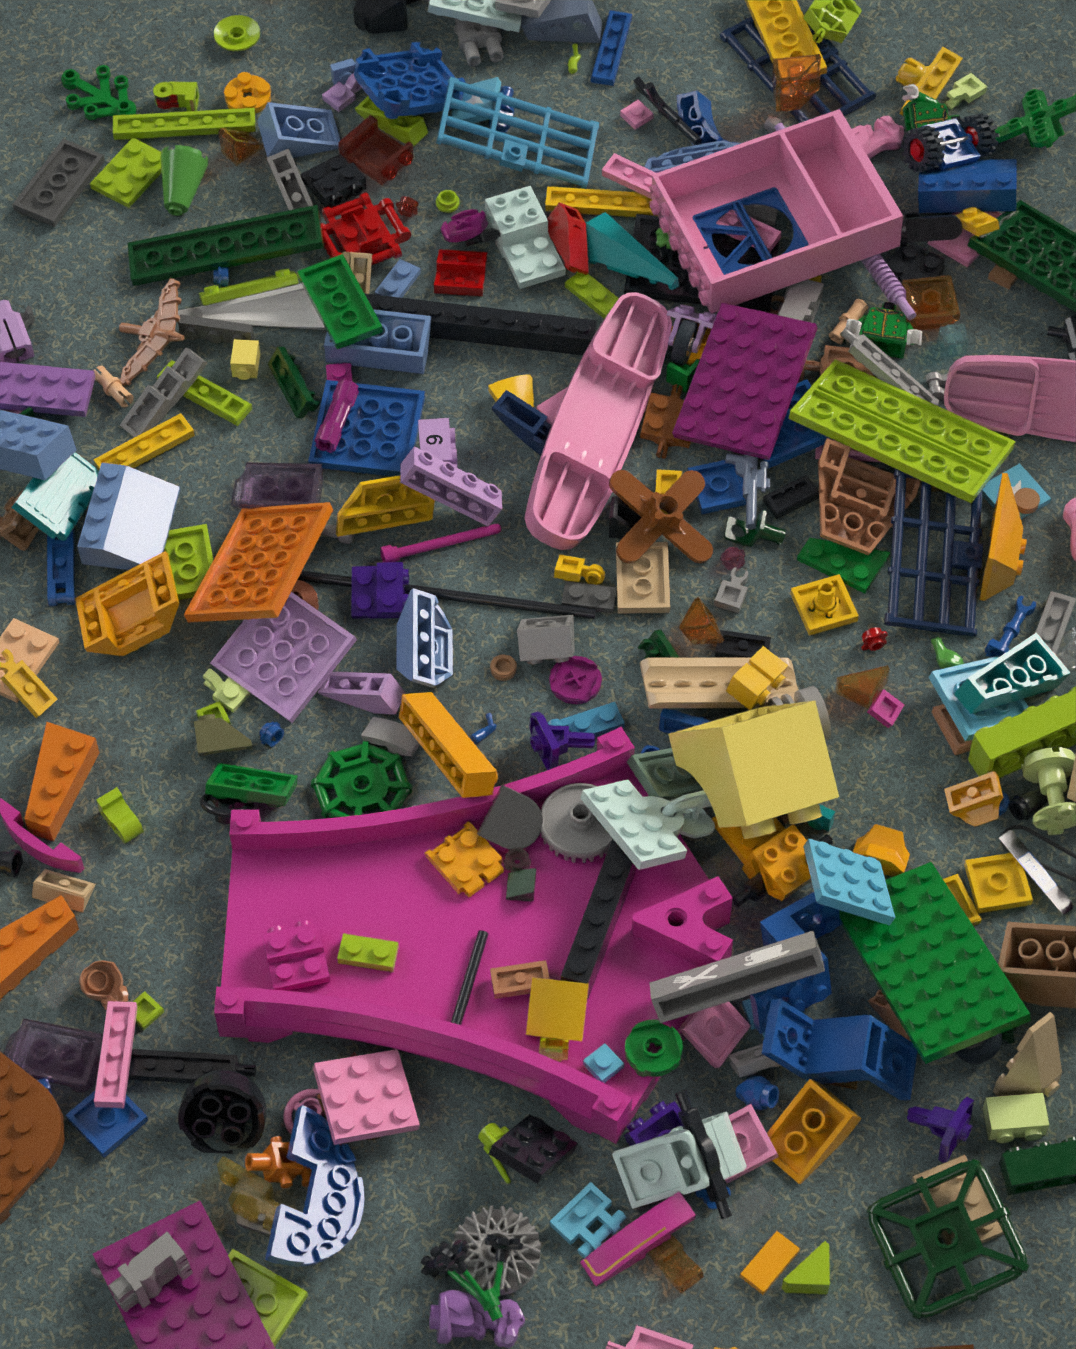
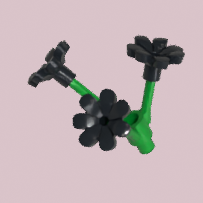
(452, 1259)

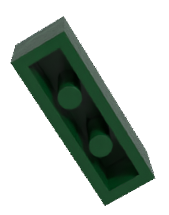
(1039, 1167)

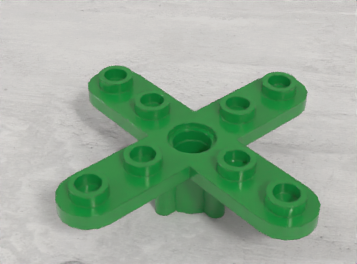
(1040, 121)

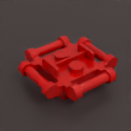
(363, 230)

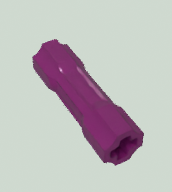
(330, 431)

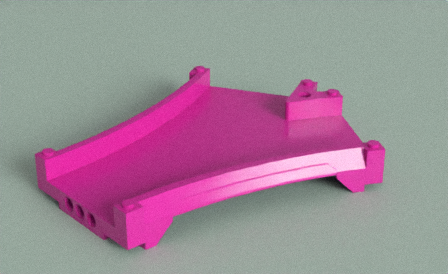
(375, 882)

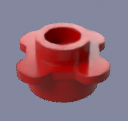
(874, 639)

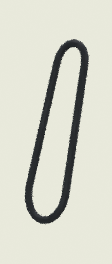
(1048, 841)

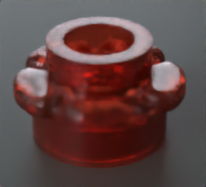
(407, 206)

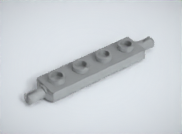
(883, 366)

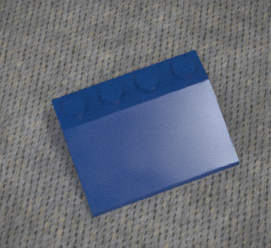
(980, 184)

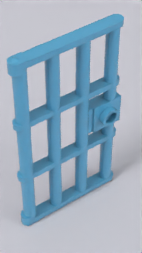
(515, 148)

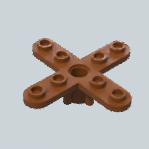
(655, 522)

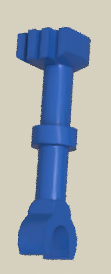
(1011, 629)

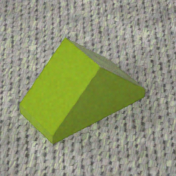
(811, 1275)

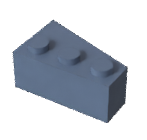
(565, 22)

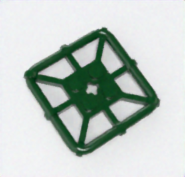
(942, 1257)

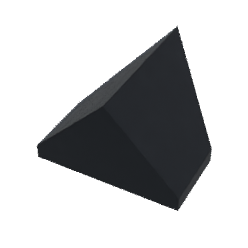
(621, 518)

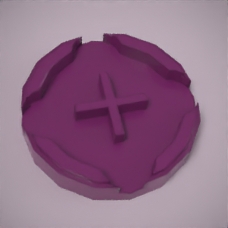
(464, 225)
(575, 680)

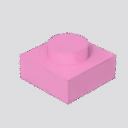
(636, 114)

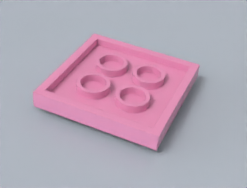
(366, 1096)

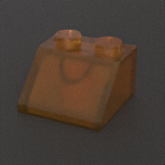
(795, 81)

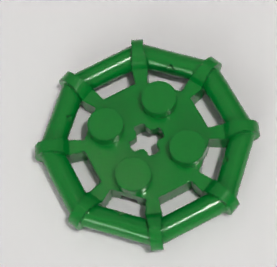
(361, 770)

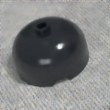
(225, 1099)

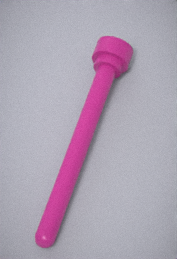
(393, 554)

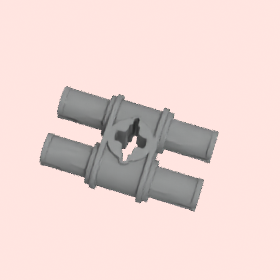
(476, 36)

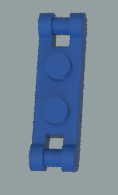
(61, 570)

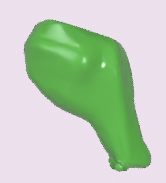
(944, 656)

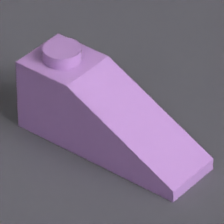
(367, 691)

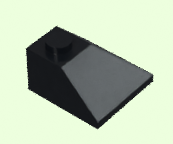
(380, 15)

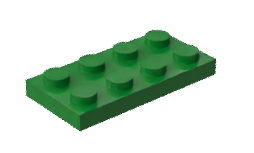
(340, 301)

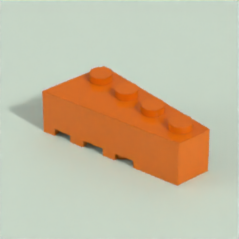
(58, 778)
(32, 939)

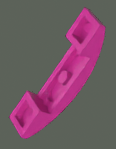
(59, 858)

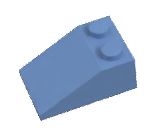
(297, 129)

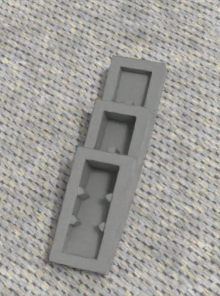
(164, 394)

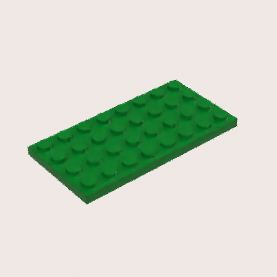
(935, 967)

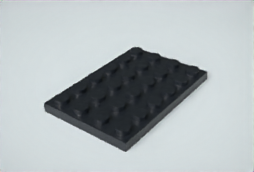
(645, 234)

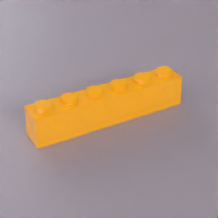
(447, 745)

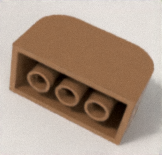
(1041, 963)

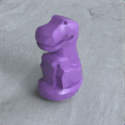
(463, 1316)

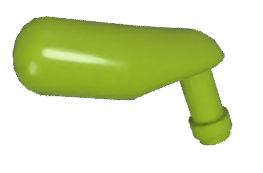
(572, 63)

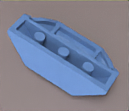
(684, 155)
(424, 640)

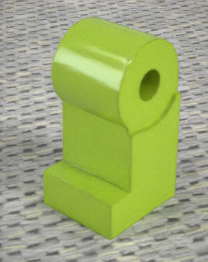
(119, 815)

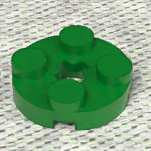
(651, 1063)

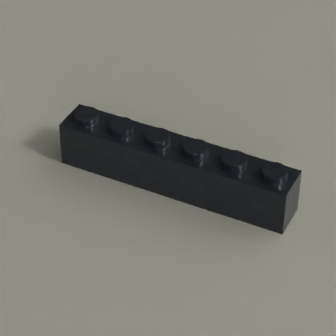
(599, 918)

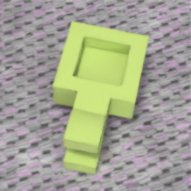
(967, 88)
(228, 692)

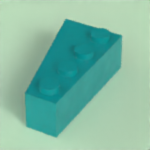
(1015, 675)

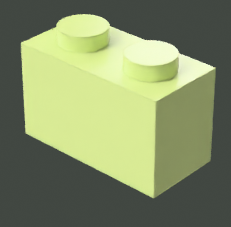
(1016, 1117)

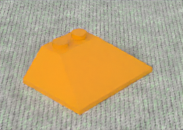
(1005, 543)
(129, 608)

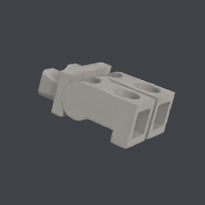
(150, 1272)

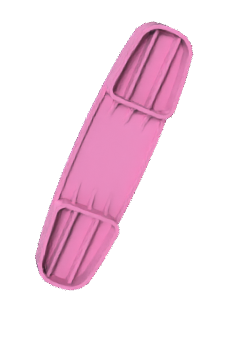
(1015, 394)
(597, 421)

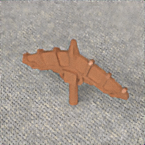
(153, 333)

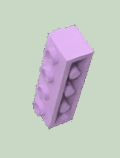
(451, 486)

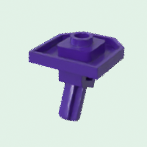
(554, 740)
(946, 1124)

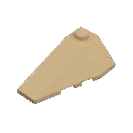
(1036, 1064)

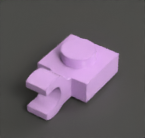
(342, 95)

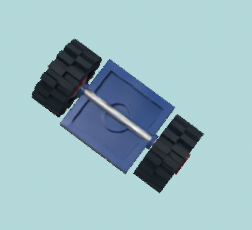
(949, 143)

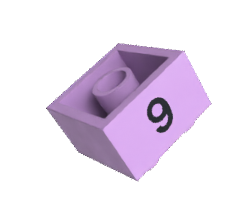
(438, 439)

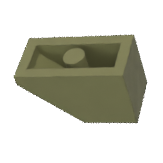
(218, 736)

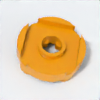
(247, 83)

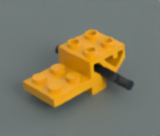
(771, 861)

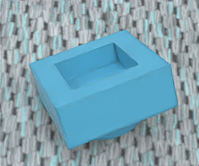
(603, 1063)

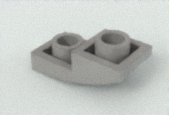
(390, 734)

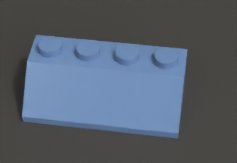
(398, 348)

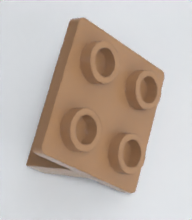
(16, 527)

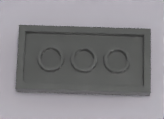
(58, 182)

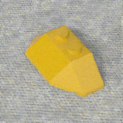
(382, 505)

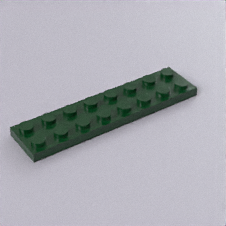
(225, 245)

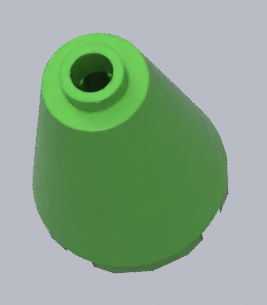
(181, 176)

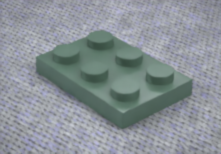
(661, 776)

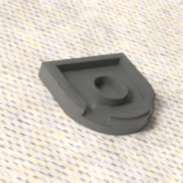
(512, 820)

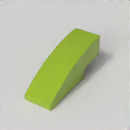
(403, 128)

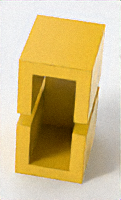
(755, 681)

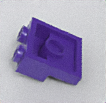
(379, 590)
(660, 1123)

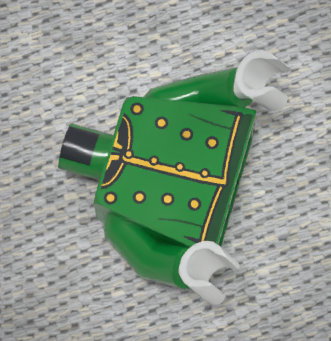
(923, 109)
(886, 329)

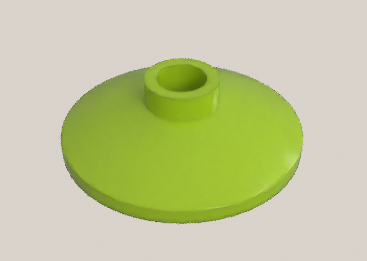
(237, 33)

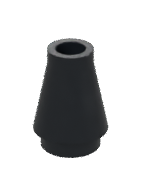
(1027, 804)

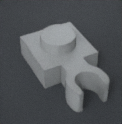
(733, 593)

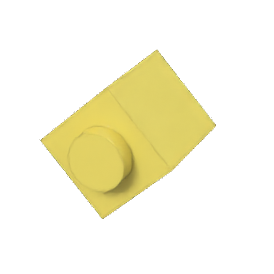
(245, 359)

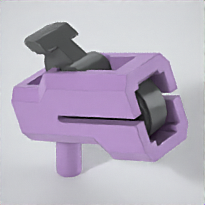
(13, 333)

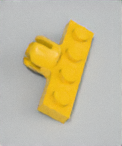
(929, 78)

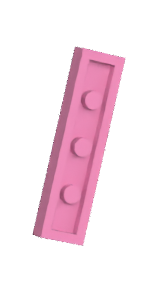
(115, 1054)

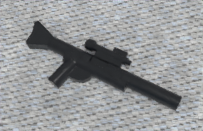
(649, 91)

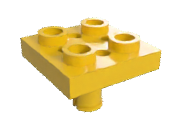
(822, 597)

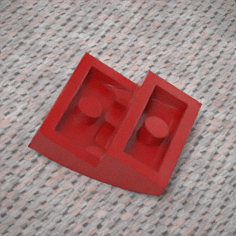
(460, 272)

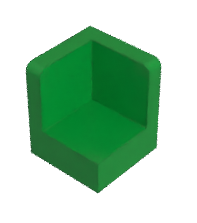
(681, 374)

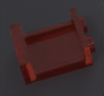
(375, 151)

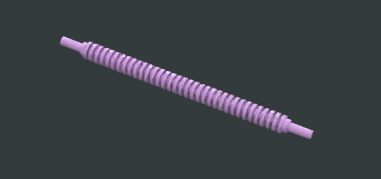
(884, 277)

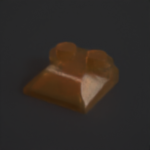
(932, 301)

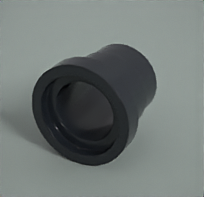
(11, 862)

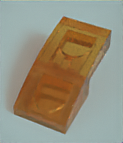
(676, 1264)

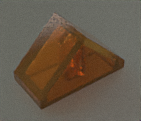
(238, 145)
(700, 625)
(863, 685)

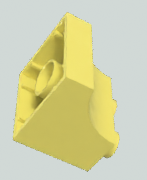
(760, 765)

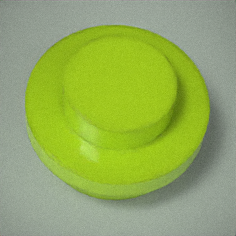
(447, 201)

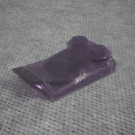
(278, 485)
(56, 1053)

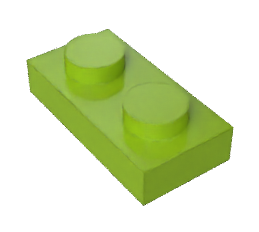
(368, 952)

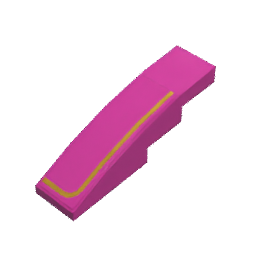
(637, 1239)

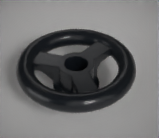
(223, 807)

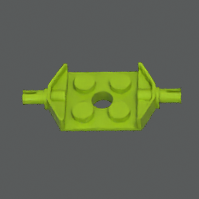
(832, 18)

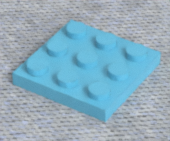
(946, 683)
(848, 881)

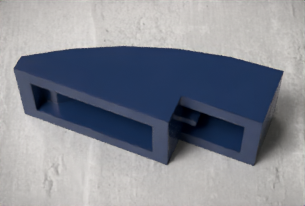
(523, 420)

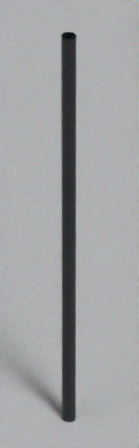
(464, 596)

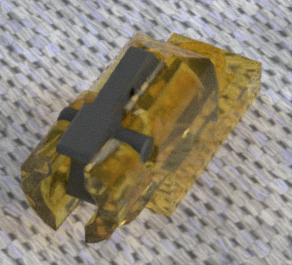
(249, 1198)

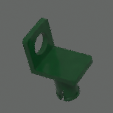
(750, 536)

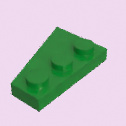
(853, 566)

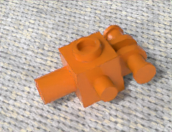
(276, 1165)

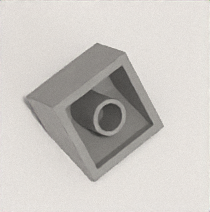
(546, 639)

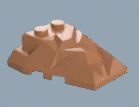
(856, 499)

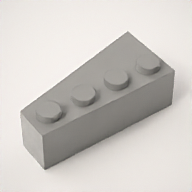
(802, 300)

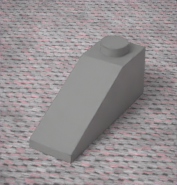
(289, 180)

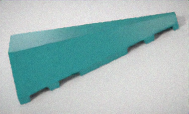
(622, 253)

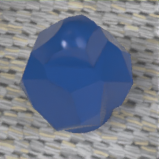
(758, 1093)

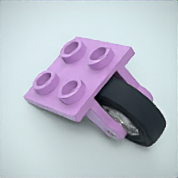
(684, 334)

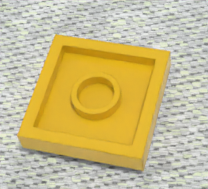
(998, 883)

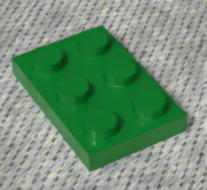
(251, 785)

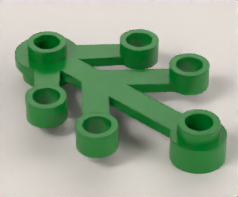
(98, 96)

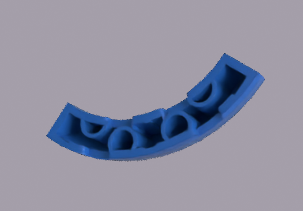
(697, 114)

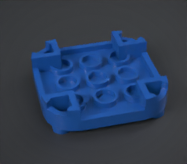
(405, 80)

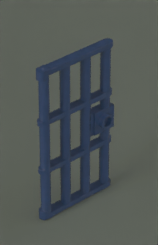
(829, 54)
(955, 554)

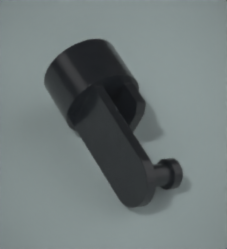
(929, 228)

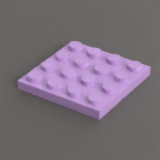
(284, 656)

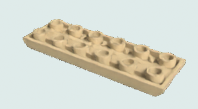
(700, 682)

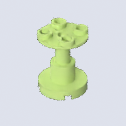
(1051, 771)

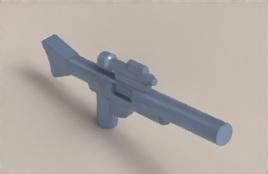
(753, 479)

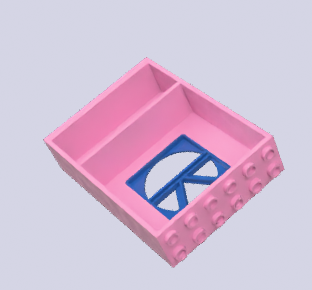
(805, 171)

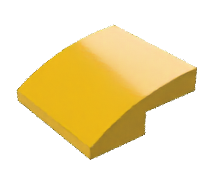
(557, 1009)

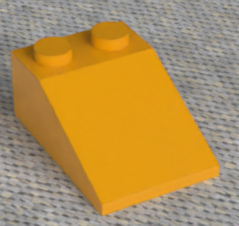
(810, 1130)

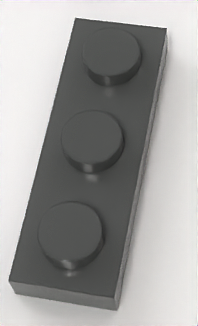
(214, 330)

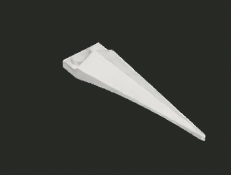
(276, 308)

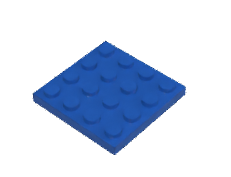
(376, 432)

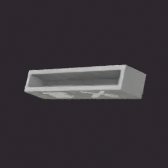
(736, 977)

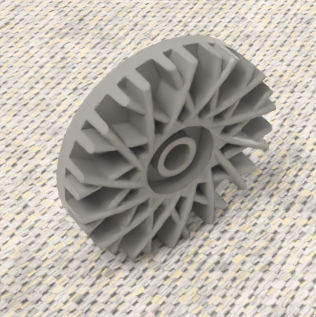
(571, 826)
(481, 1261)

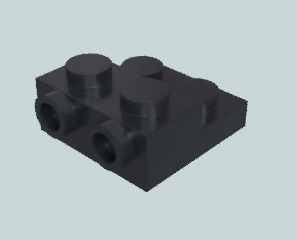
(334, 181)

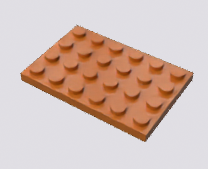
(259, 563)

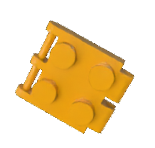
(466, 860)

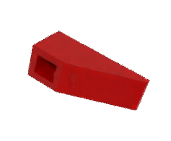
(569, 236)

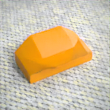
(976, 799)
(885, 846)

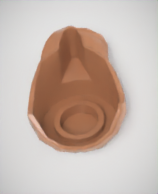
(103, 983)

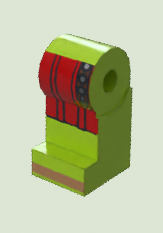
(176, 95)

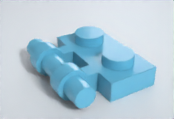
(581, 1213)

